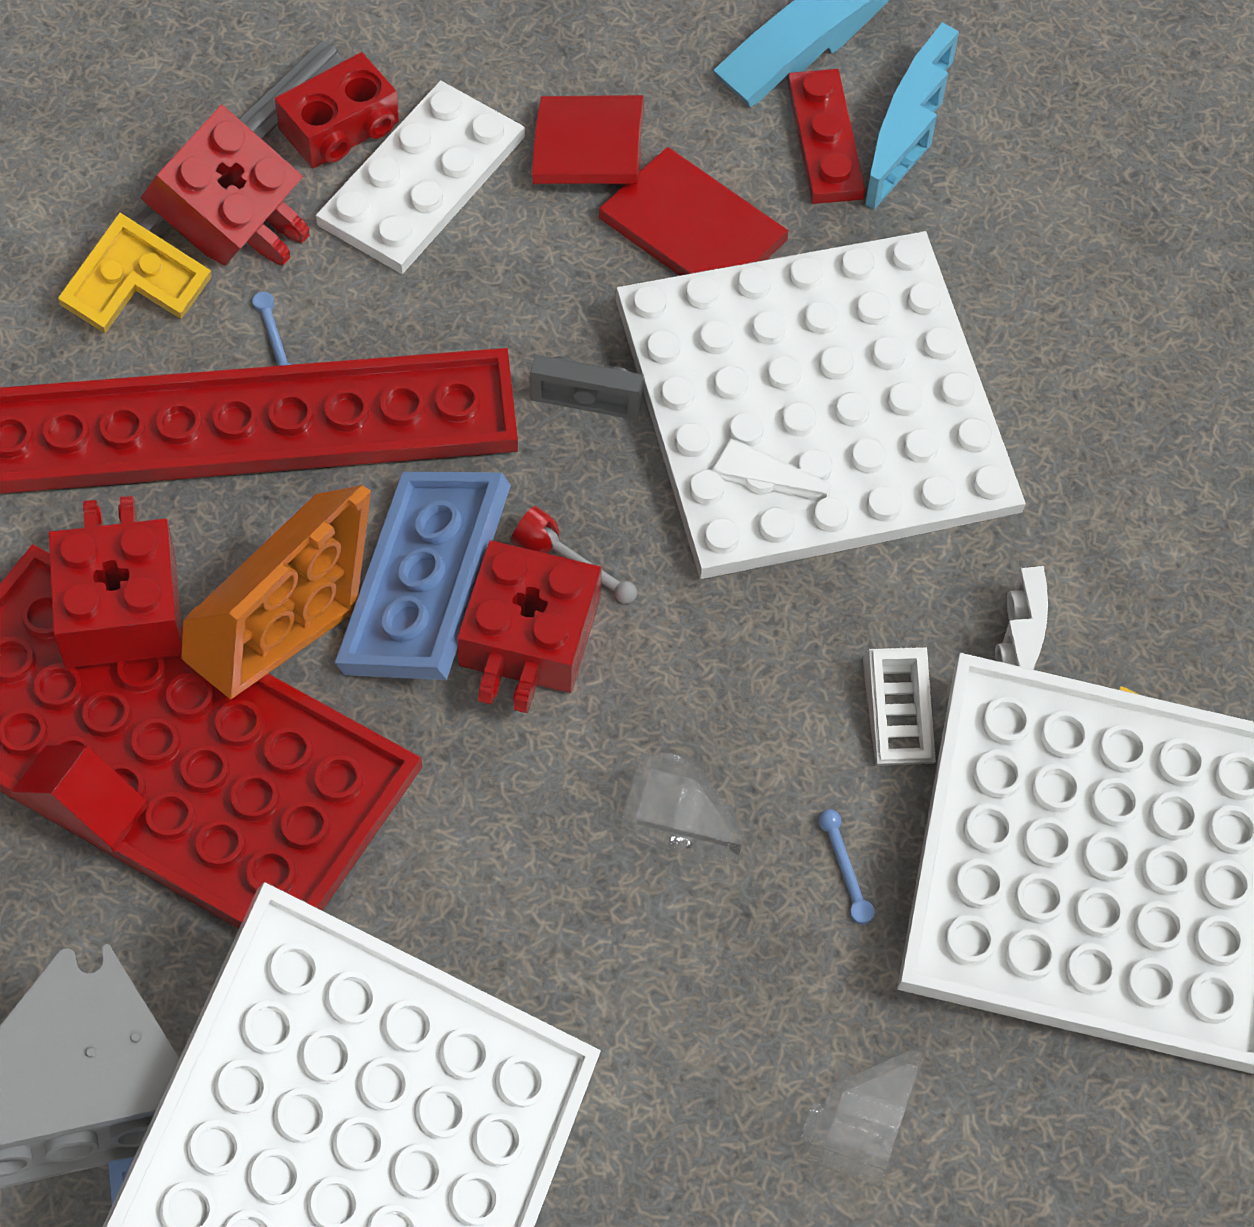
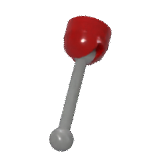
(541, 533)

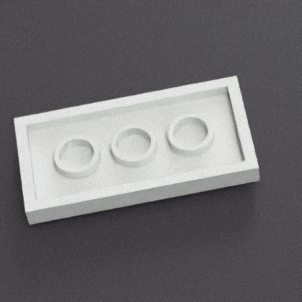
(420, 177)

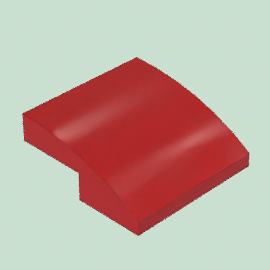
(588, 139)

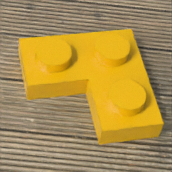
(128, 262)

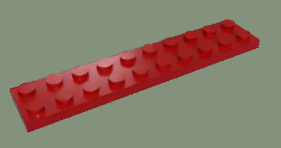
(256, 420)

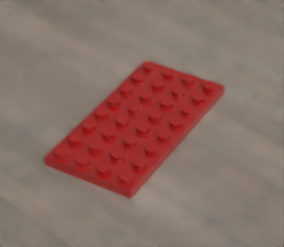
(231, 785)

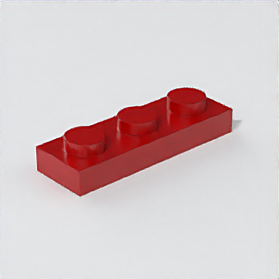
(825, 136)

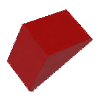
(81, 794)

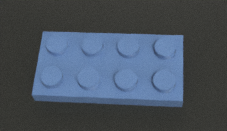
(422, 575)

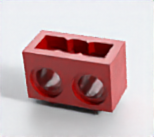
(337, 110)

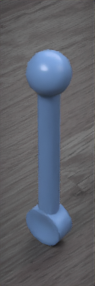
(263, 303)
(861, 910)

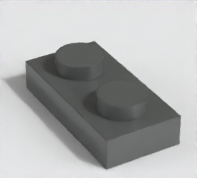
(586, 386)

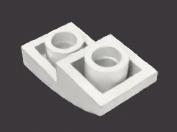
(1027, 620)

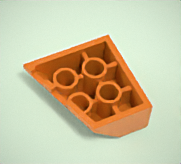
(282, 594)

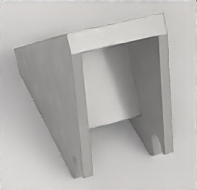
(78, 1071)

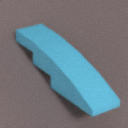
(792, 43)
(911, 115)

